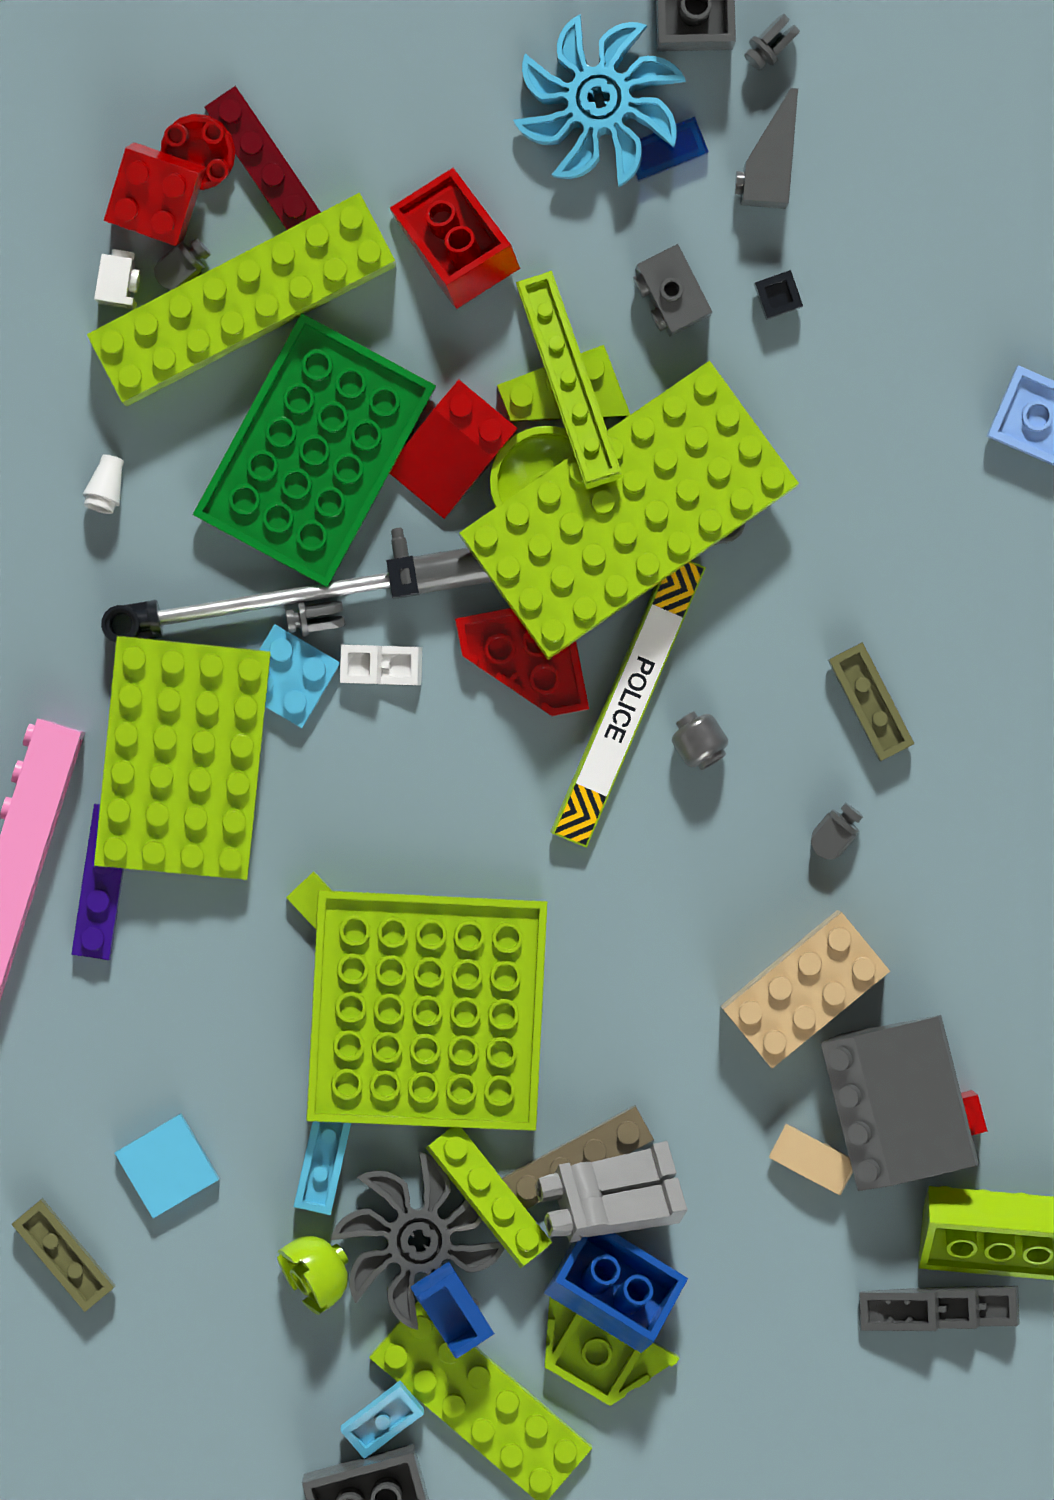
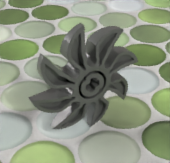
(369, 1223)

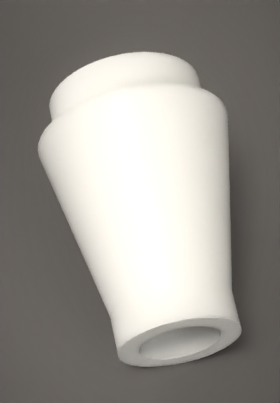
(105, 485)

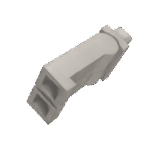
(613, 1194)

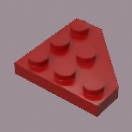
(508, 653)

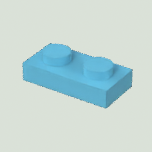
(382, 1419)

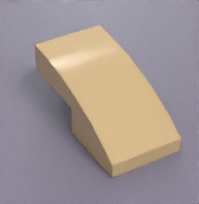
(812, 1159)

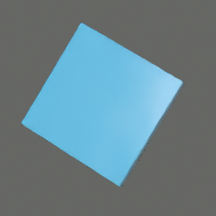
(167, 1165)

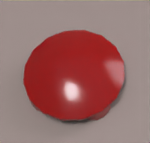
(202, 142)

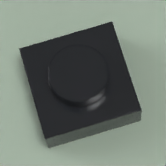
(778, 295)

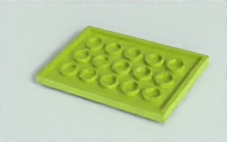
(182, 758)

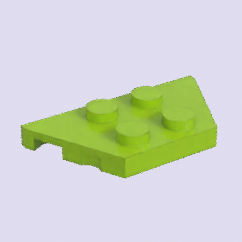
(596, 1358)

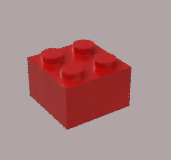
(154, 194)

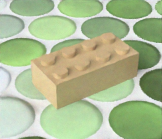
(805, 988)

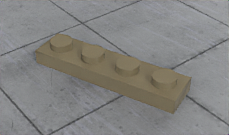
(609, 1139)

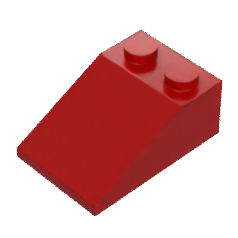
(455, 238)
(452, 449)

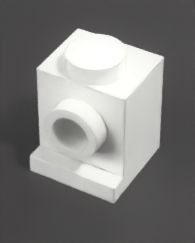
(117, 280)

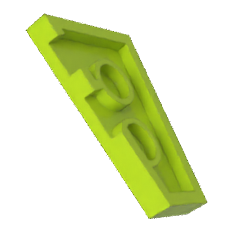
(532, 398)

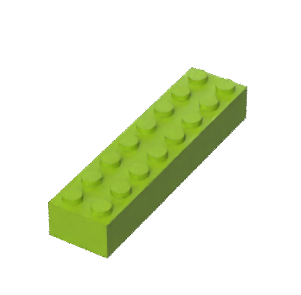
(242, 300)

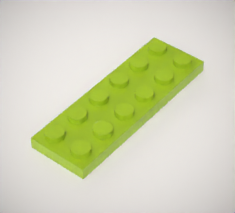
(483, 1406)

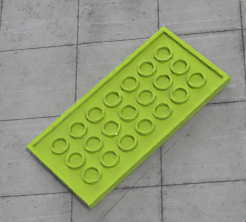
(580, 555)

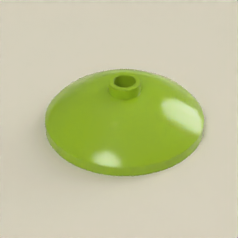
(526, 459)

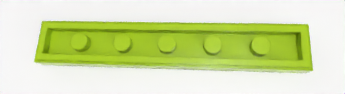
(569, 380)

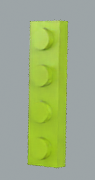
(489, 1195)

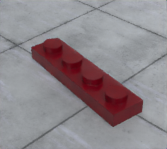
(263, 159)

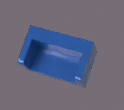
(452, 1310)

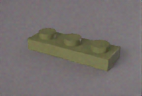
(871, 701)
(63, 1255)

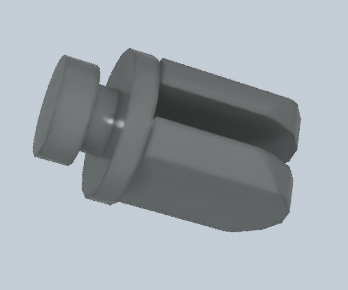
(762, 52)
(181, 264)
(298, 620)
(835, 832)

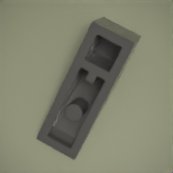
(769, 166)

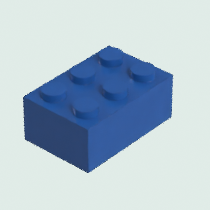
(617, 1288)

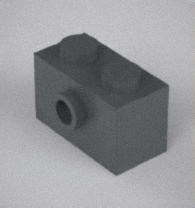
(672, 291)

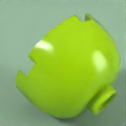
(315, 1270)

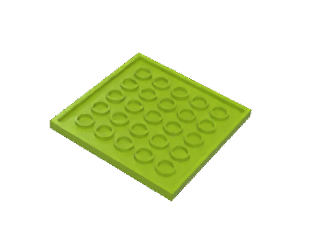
(426, 1010)

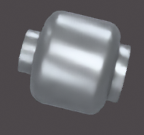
(699, 740)

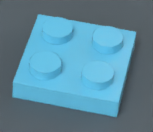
(295, 675)

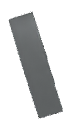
(939, 1308)

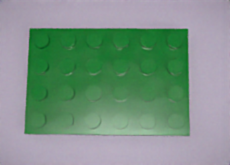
(314, 450)

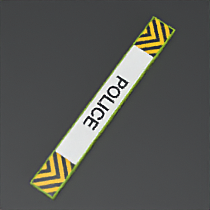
(626, 704)

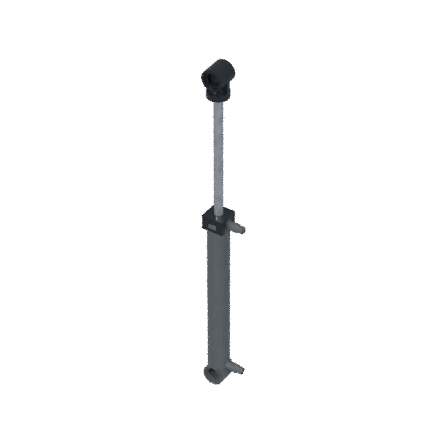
(405, 576)

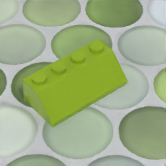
(987, 1233)

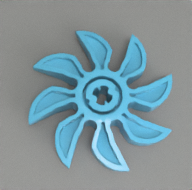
(595, 121)

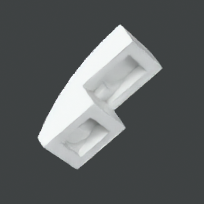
(381, 665)

